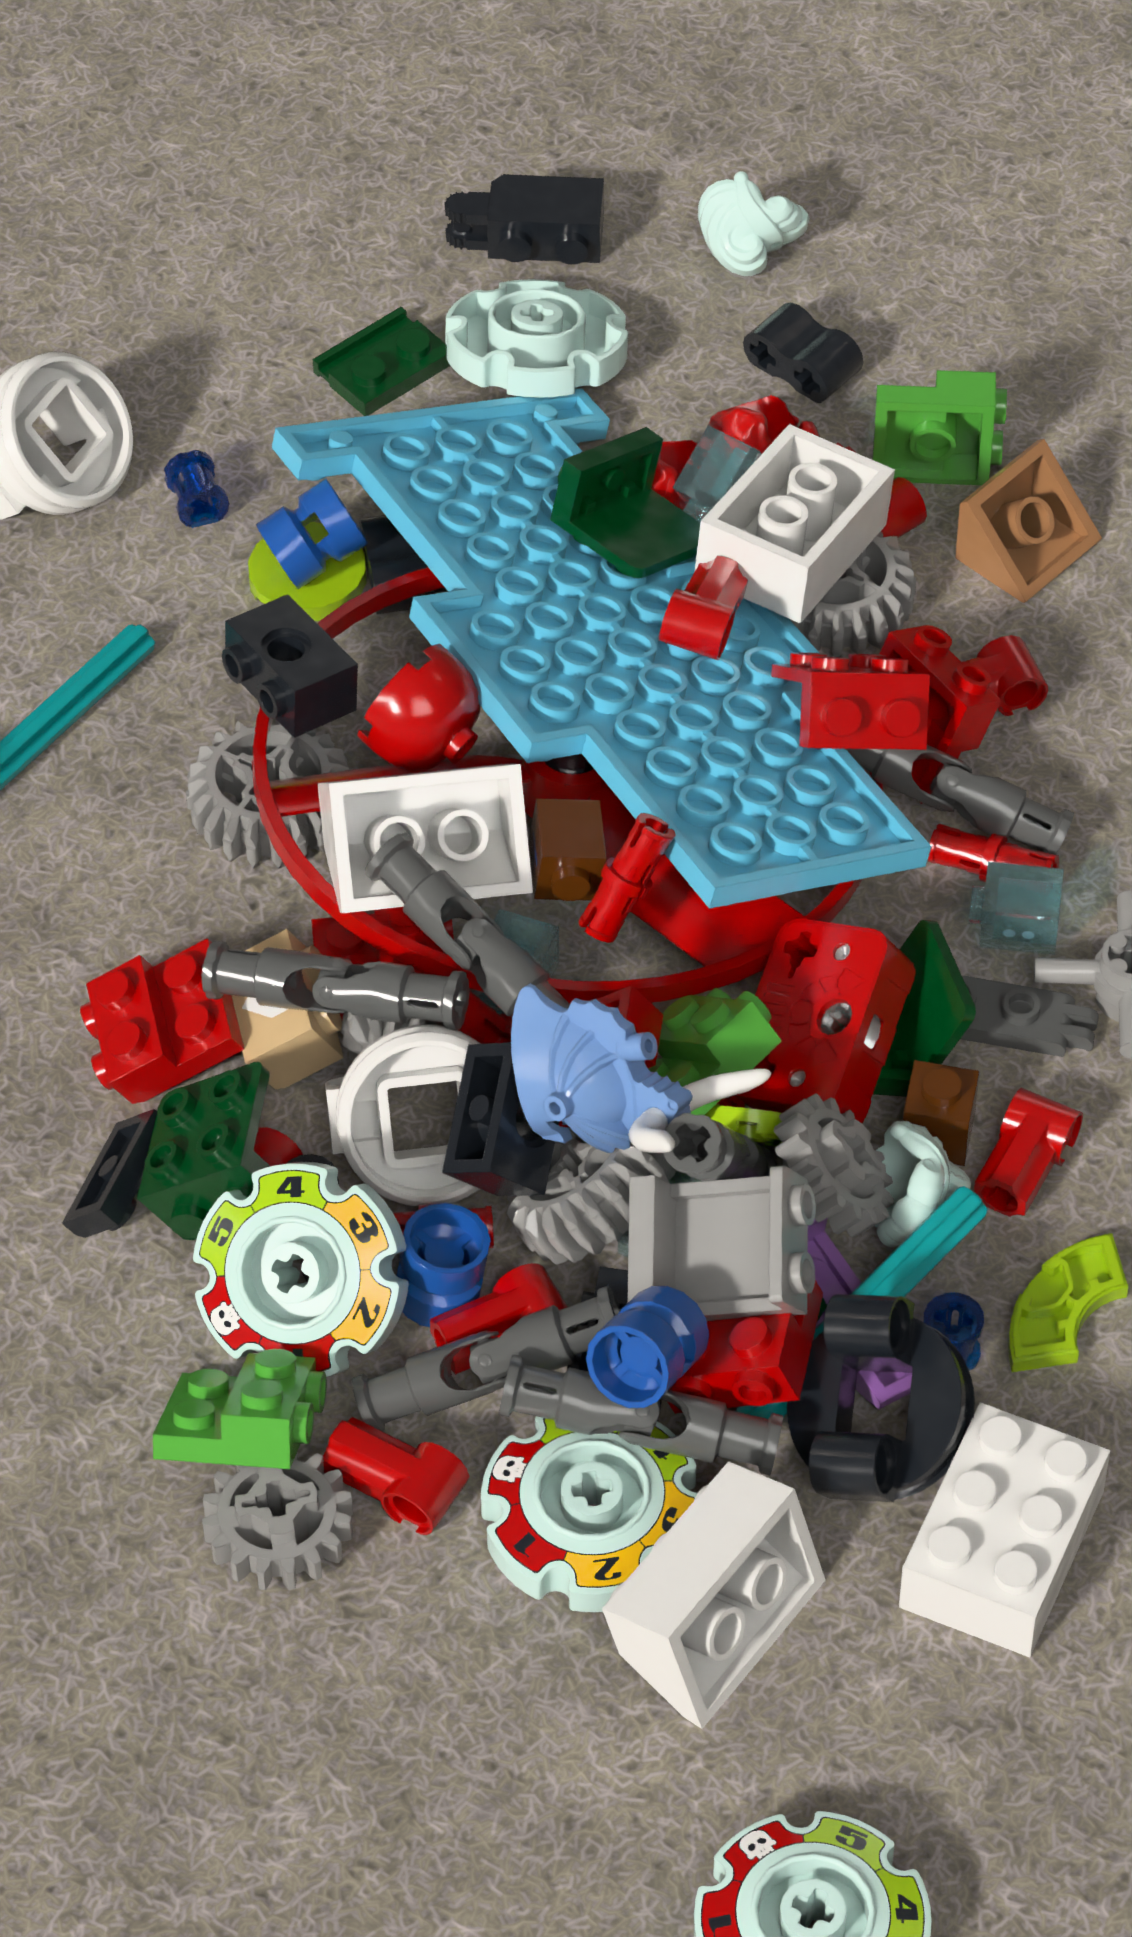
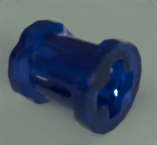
(198, 485)
(970, 1323)

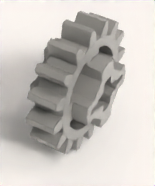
(838, 1162)
(311, 1526)

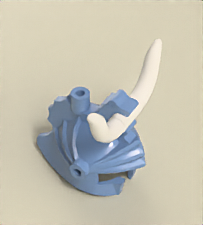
(592, 1075)

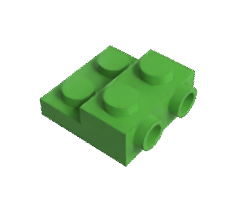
(941, 430)
(713, 1037)
(243, 1418)

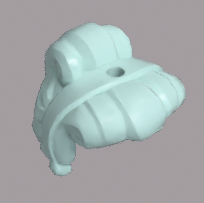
(744, 226)
(919, 1176)

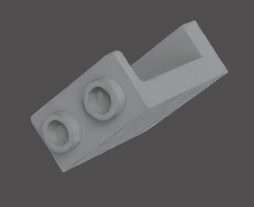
(724, 1242)

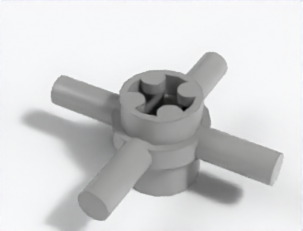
(1108, 973)

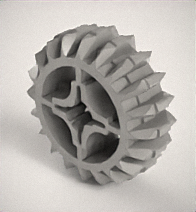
(860, 609)
(228, 768)
(582, 1200)

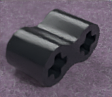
(803, 352)
(388, 557)

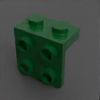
(610, 506)
(933, 1013)
(204, 1146)

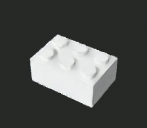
(798, 520)
(1004, 1529)

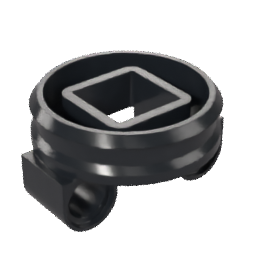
(880, 1337)

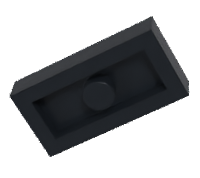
(110, 1188)

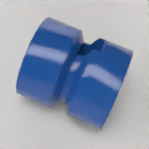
(292, 543)
(442, 1260)
(647, 1346)

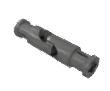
(980, 799)
(435, 898)
(368, 990)
(714, 1151)
(426, 1381)
(580, 1407)

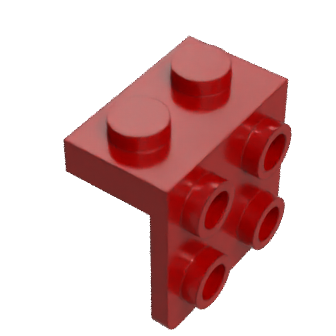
(859, 701)

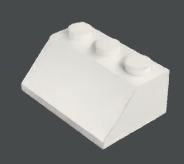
(459, 823)
(716, 1591)

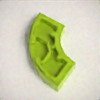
(1061, 1299)

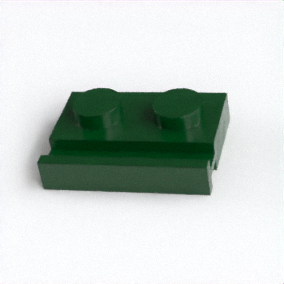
(382, 361)

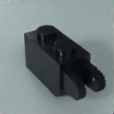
(530, 219)

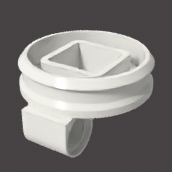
(76, 405)
(362, 1115)

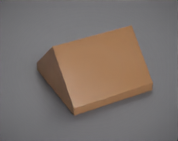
(1024, 524)

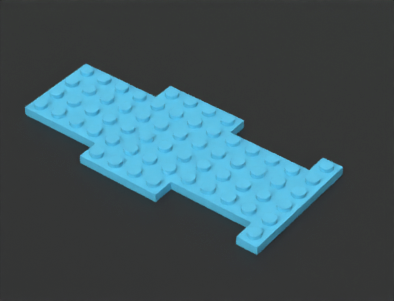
(576, 657)

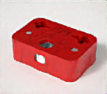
(835, 1009)

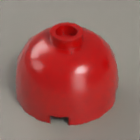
(424, 714)

